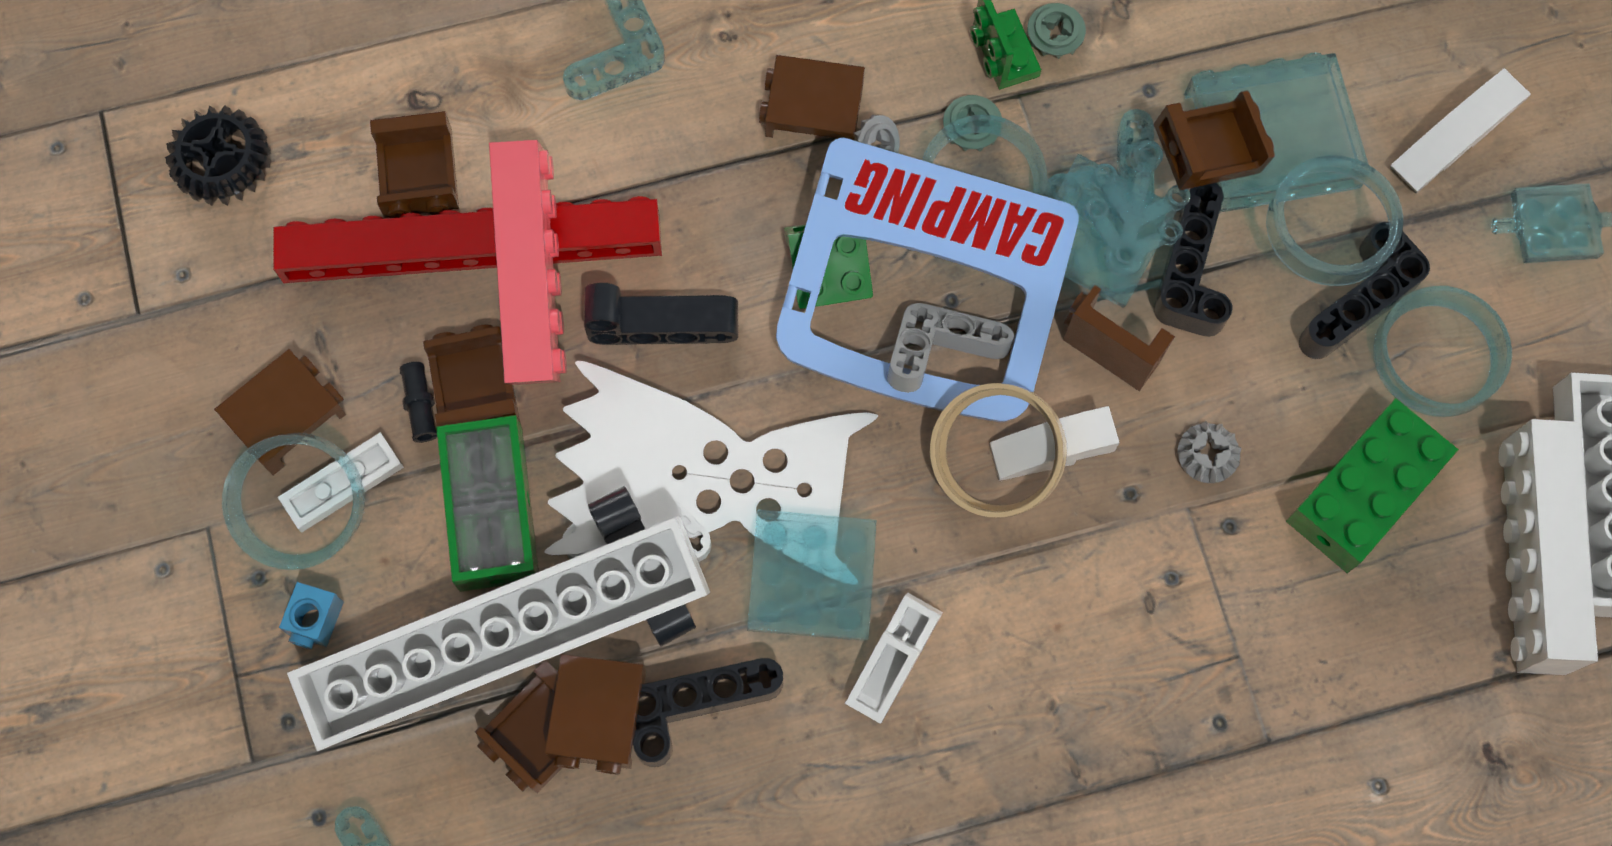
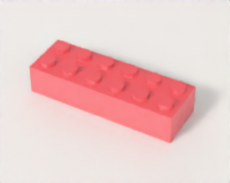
(526, 262)

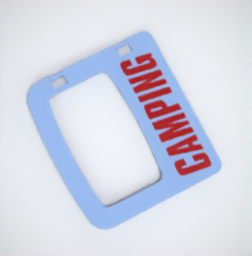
(941, 215)

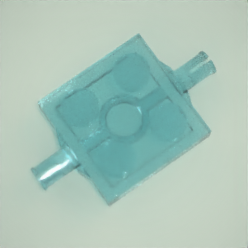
(1555, 223)

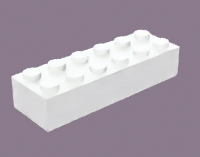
(1589, 401)
(1548, 548)

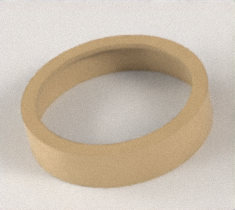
(939, 444)

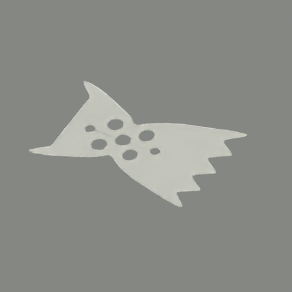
(647, 432)

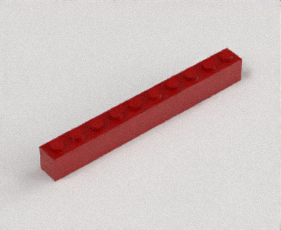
(456, 241)

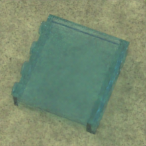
(1304, 115)

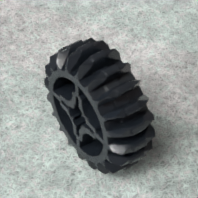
(226, 167)

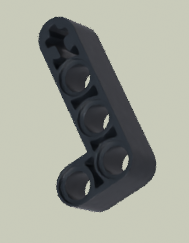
(1193, 255)
(1361, 299)
(657, 319)
(618, 518)
(705, 703)

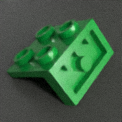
(1004, 45)
(846, 273)

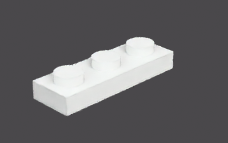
(331, 488)

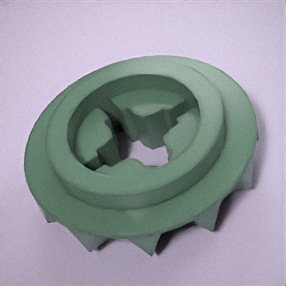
(1047, 18)
(974, 106)

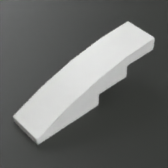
(1460, 130)

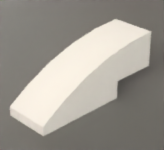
(1034, 448)
(893, 657)

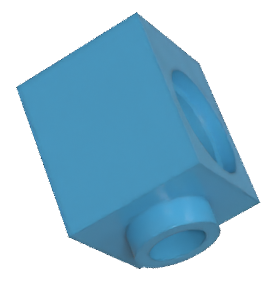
(304, 600)

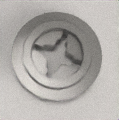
(880, 129)
(1197, 464)

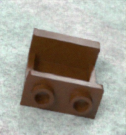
(812, 97)
(1214, 141)
(415, 164)
(1111, 344)
(469, 376)
(280, 402)
(594, 713)
(521, 732)

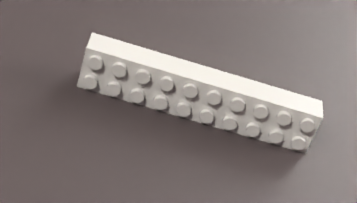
(498, 633)

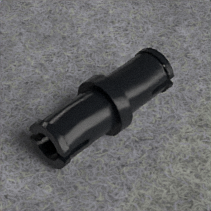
(418, 402)

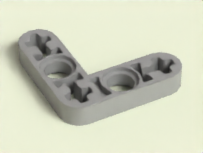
(937, 332)

